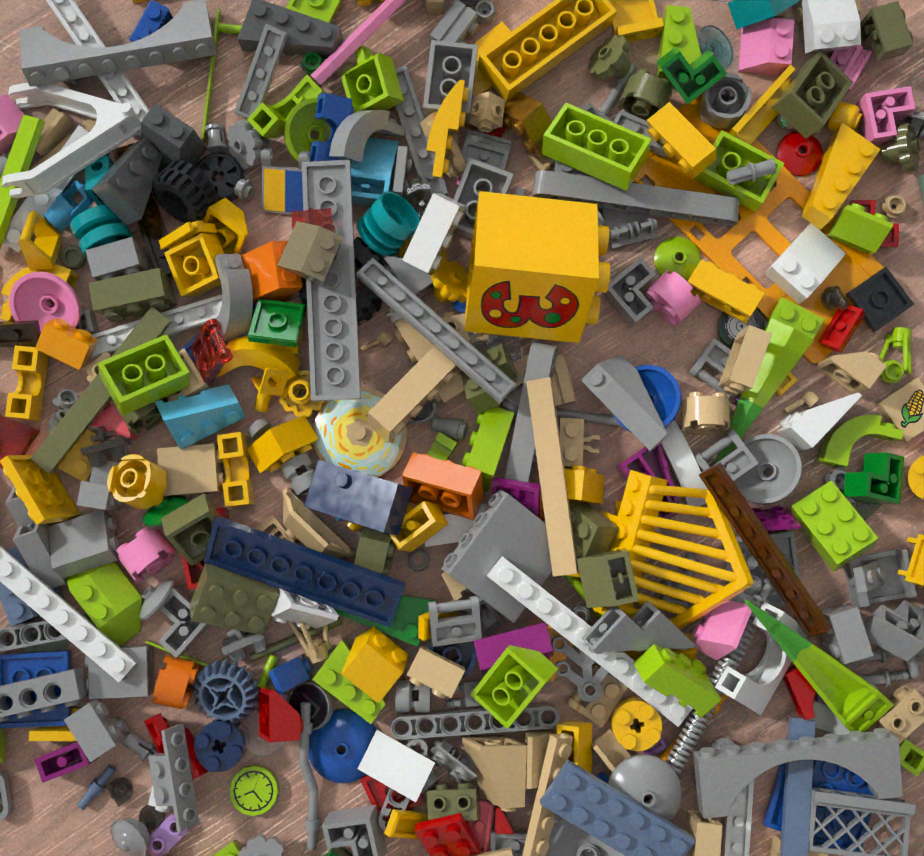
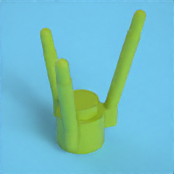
(900, 340)

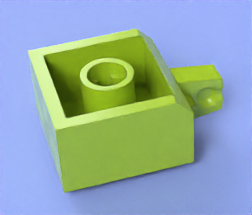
(372, 82)

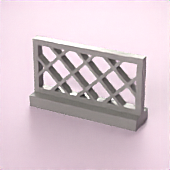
(867, 804)

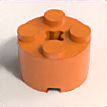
(174, 682)

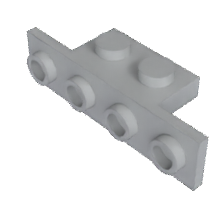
(173, 778)

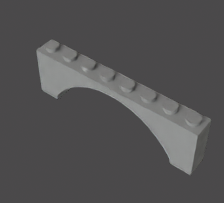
(53, 60)
(728, 770)

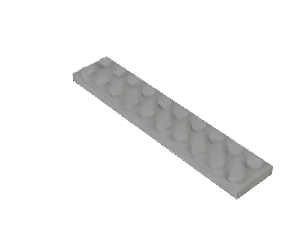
(333, 305)

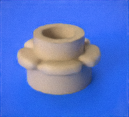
(899, 204)

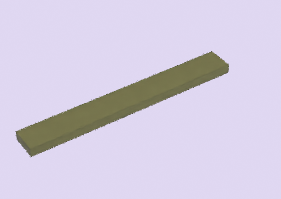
(93, 399)

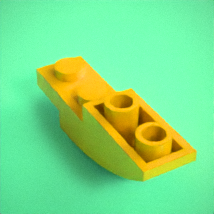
(447, 119)

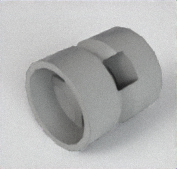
(301, 483)
(404, 697)

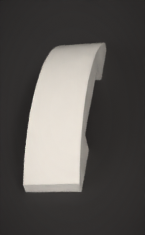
(682, 462)

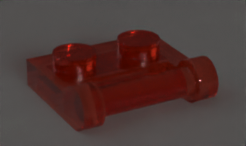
(204, 352)

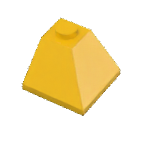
(229, 225)

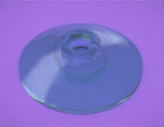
(717, 42)

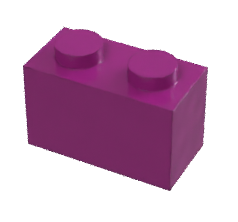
(61, 761)

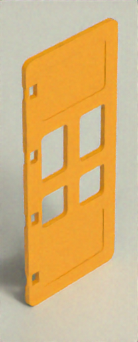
(847, 274)

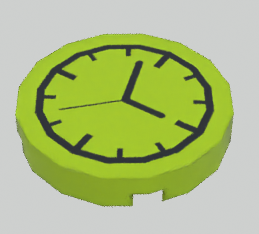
(254, 790)

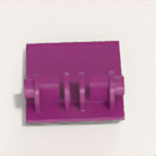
(777, 519)

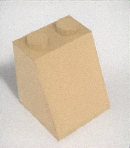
(499, 769)

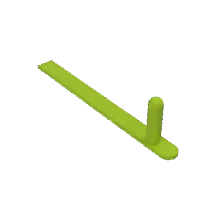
(219, 28)
(264, 679)

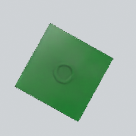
(277, 323)

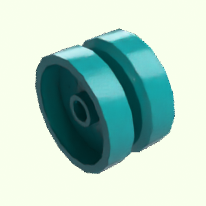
(98, 227)

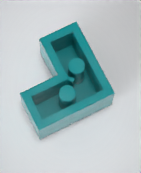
(753, 11)

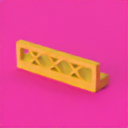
(762, 112)

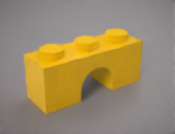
(31, 371)
(238, 481)

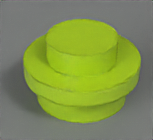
(892, 372)

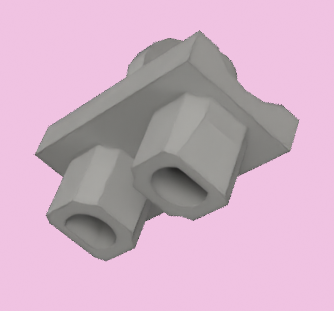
(238, 639)

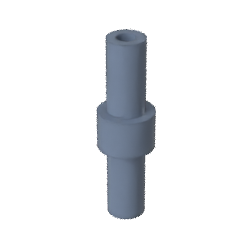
(96, 787)

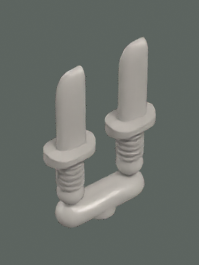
(887, 677)

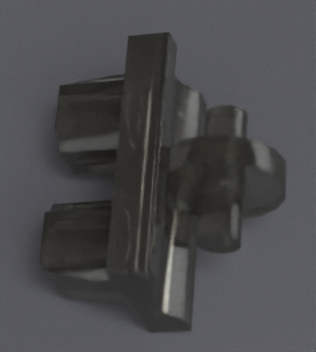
(418, 195)
(96, 452)

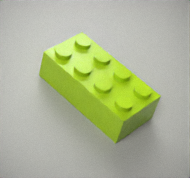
(596, 146)

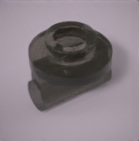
(834, 298)
(120, 790)

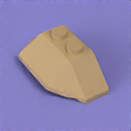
(311, 529)

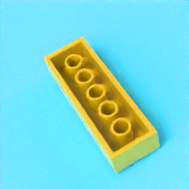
(543, 43)

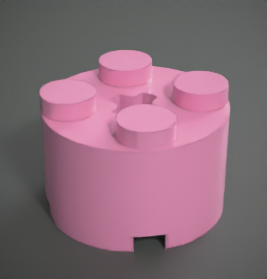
(672, 297)
(146, 553)

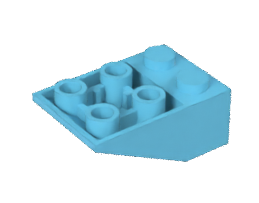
(375, 172)

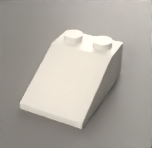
(830, 25)
(805, 263)
(809, 426)
(302, 610)

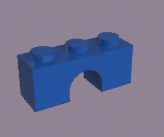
(332, 110)

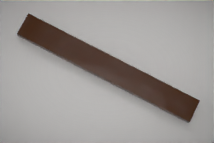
(765, 551)

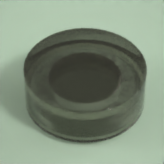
(151, 817)

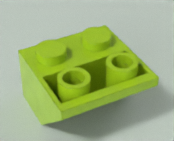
(860, 229)

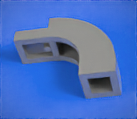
(355, 130)
(236, 296)

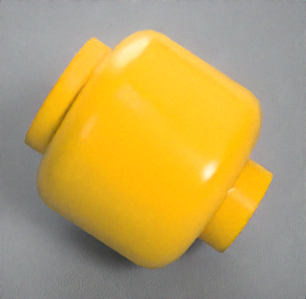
(847, 114)

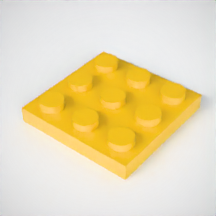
(40, 491)

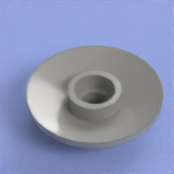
(155, 597)

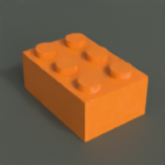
(444, 483)

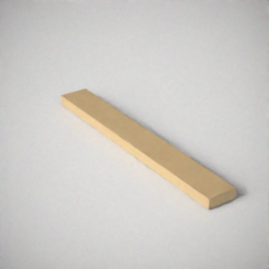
(552, 477)

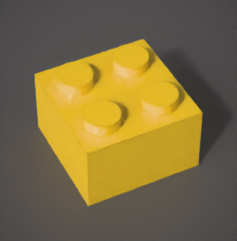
(194, 264)

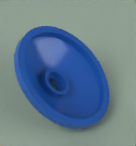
(663, 392)
(343, 729)

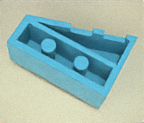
(201, 414)

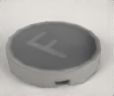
(318, 697)

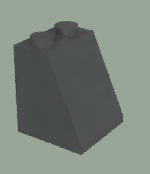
(171, 137)

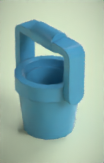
(65, 208)

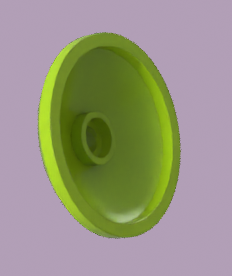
(299, 126)

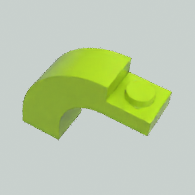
(270, 119)
(839, 441)

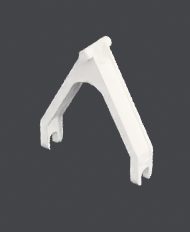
(113, 127)

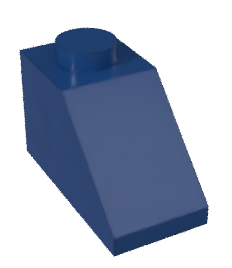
(291, 673)

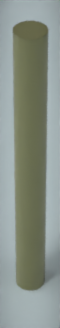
(290, 641)

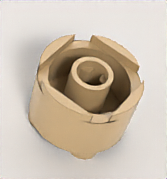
(705, 413)

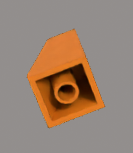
(267, 279)

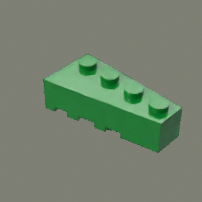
(405, 619)

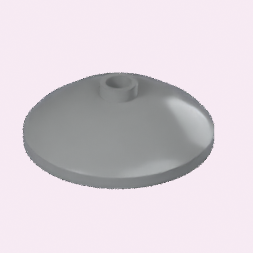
(776, 455)
(652, 776)

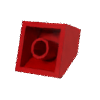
(277, 718)

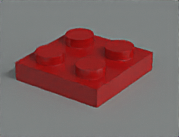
(447, 836)

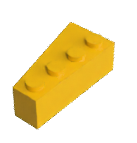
(841, 169)

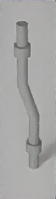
(312, 822)

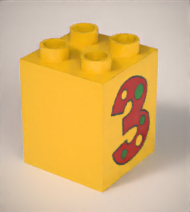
(535, 267)

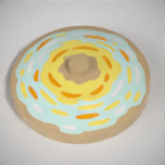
(351, 442)

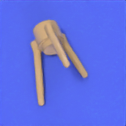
(314, 649)

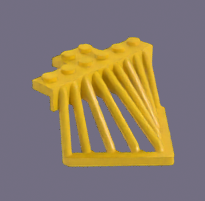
(636, 531)

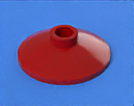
(796, 162)

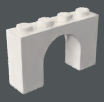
(759, 685)

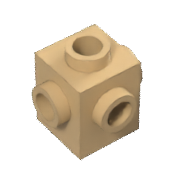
(487, 111)

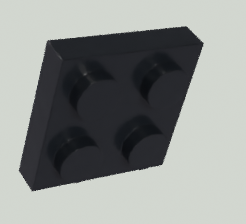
(880, 299)

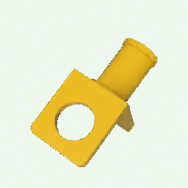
(268, 387)

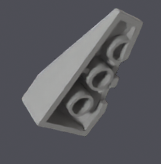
(624, 394)

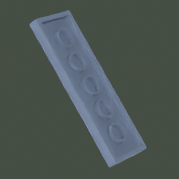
(613, 815)

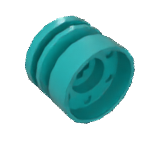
(388, 224)

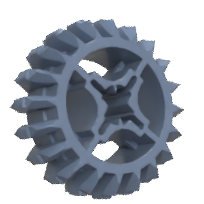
(215, 680)

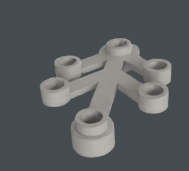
(584, 662)

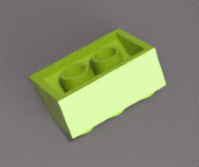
(513, 683)

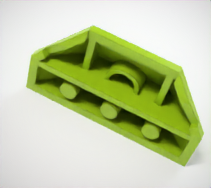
(109, 600)

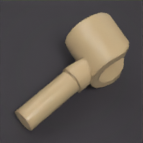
(383, 338)
(808, 398)

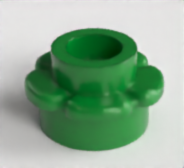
(310, 58)

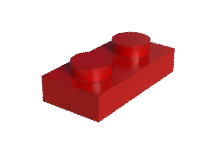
(841, 328)

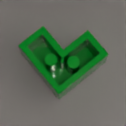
(691, 78)
(879, 480)

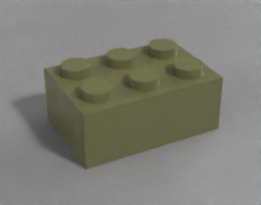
(813, 94)
(132, 294)
(232, 600)

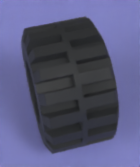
(184, 191)

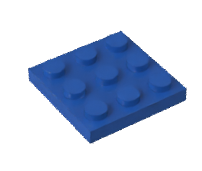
(29, 665)

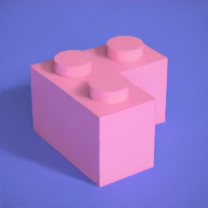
(881, 111)

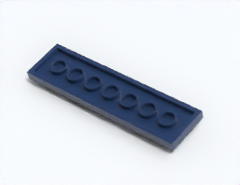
(304, 571)

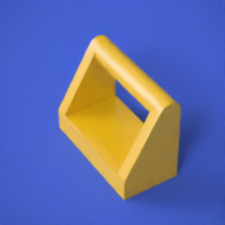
(47, 244)

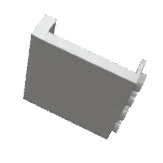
(505, 531)

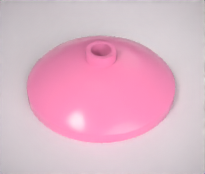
(32, 296)

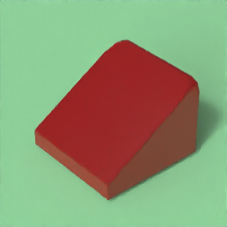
(502, 823)

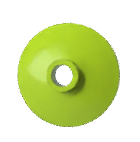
(665, 257)

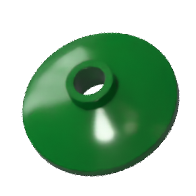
(153, 515)

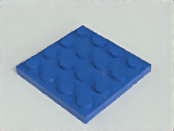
(826, 776)

